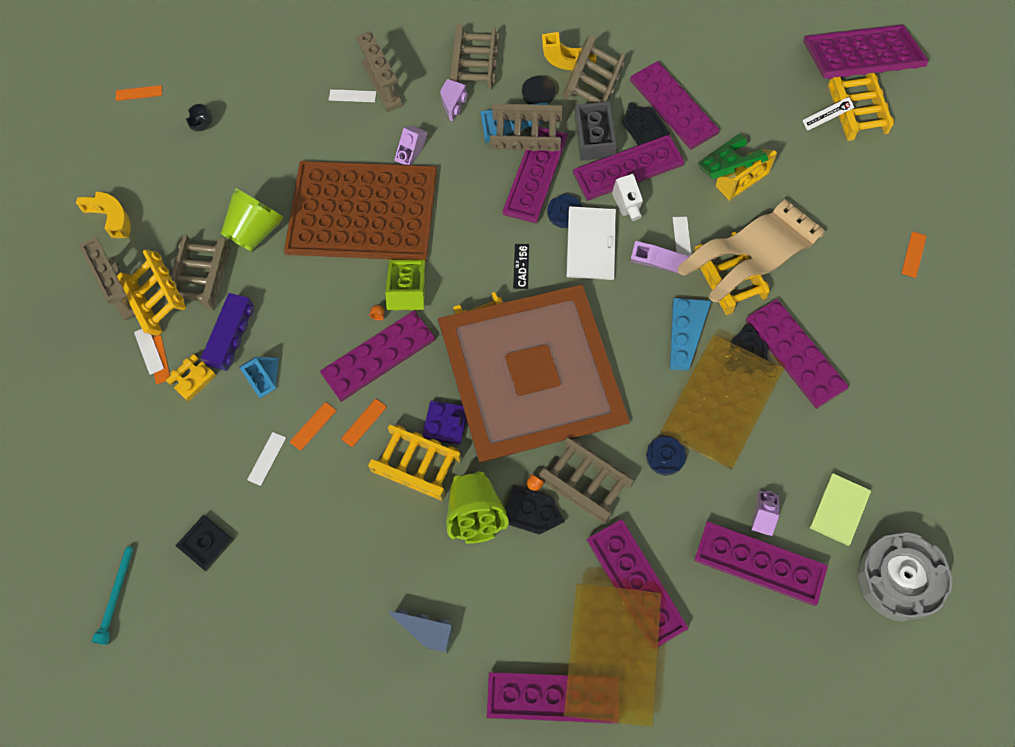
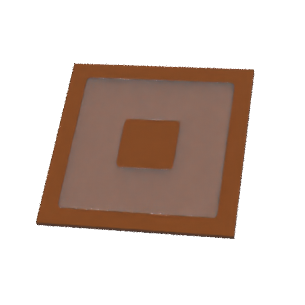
(532, 372)

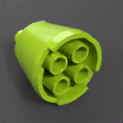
(248, 220)
(474, 509)

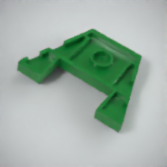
(725, 159)

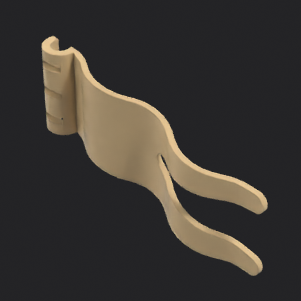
(766, 241)

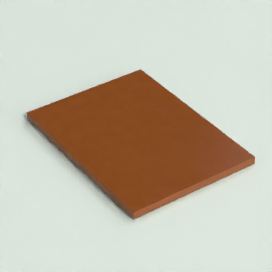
(362, 211)

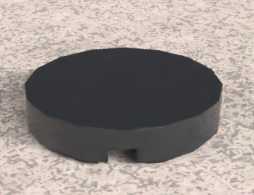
(538, 90)

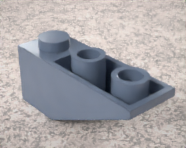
(429, 633)

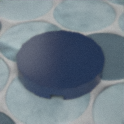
(559, 209)
(666, 455)

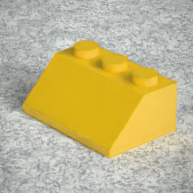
(743, 178)

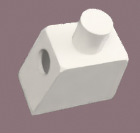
(628, 196)

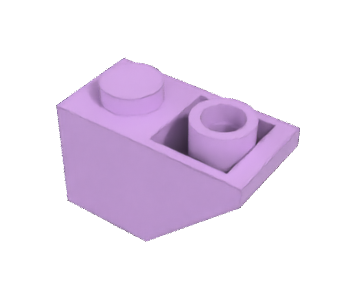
(452, 97)
(410, 145)
(766, 512)

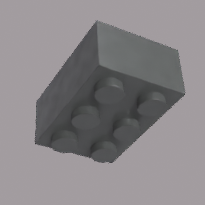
(595, 130)

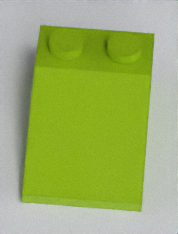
(405, 285)

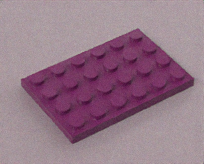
(864, 51)

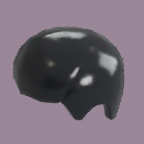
(199, 117)

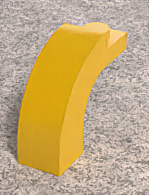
(559, 54)
(117, 221)

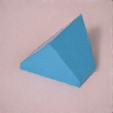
(261, 374)

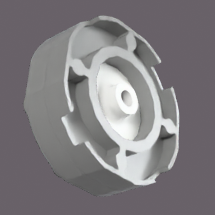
(904, 577)

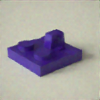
(445, 423)

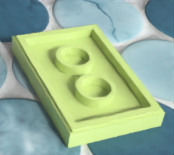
(840, 509)

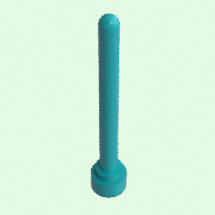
(102, 635)

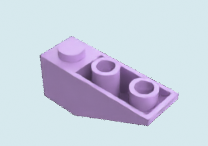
(656, 257)

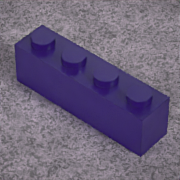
(228, 332)

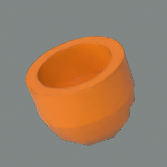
(377, 312)
(534, 483)

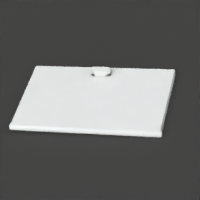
(588, 242)

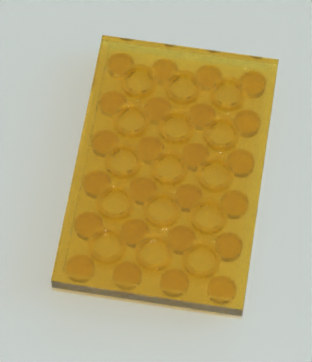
(722, 401)
(613, 655)

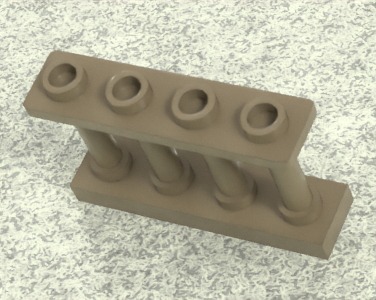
(460, 49)
(379, 71)
(578, 75)
(521, 113)
(105, 272)
(212, 281)
(584, 499)

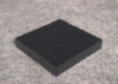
(204, 543)

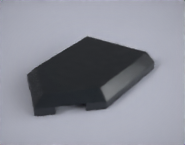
(643, 124)
(532, 511)

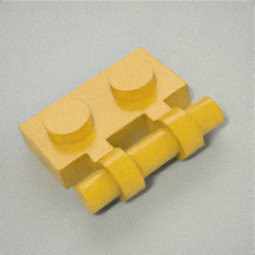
(194, 381)

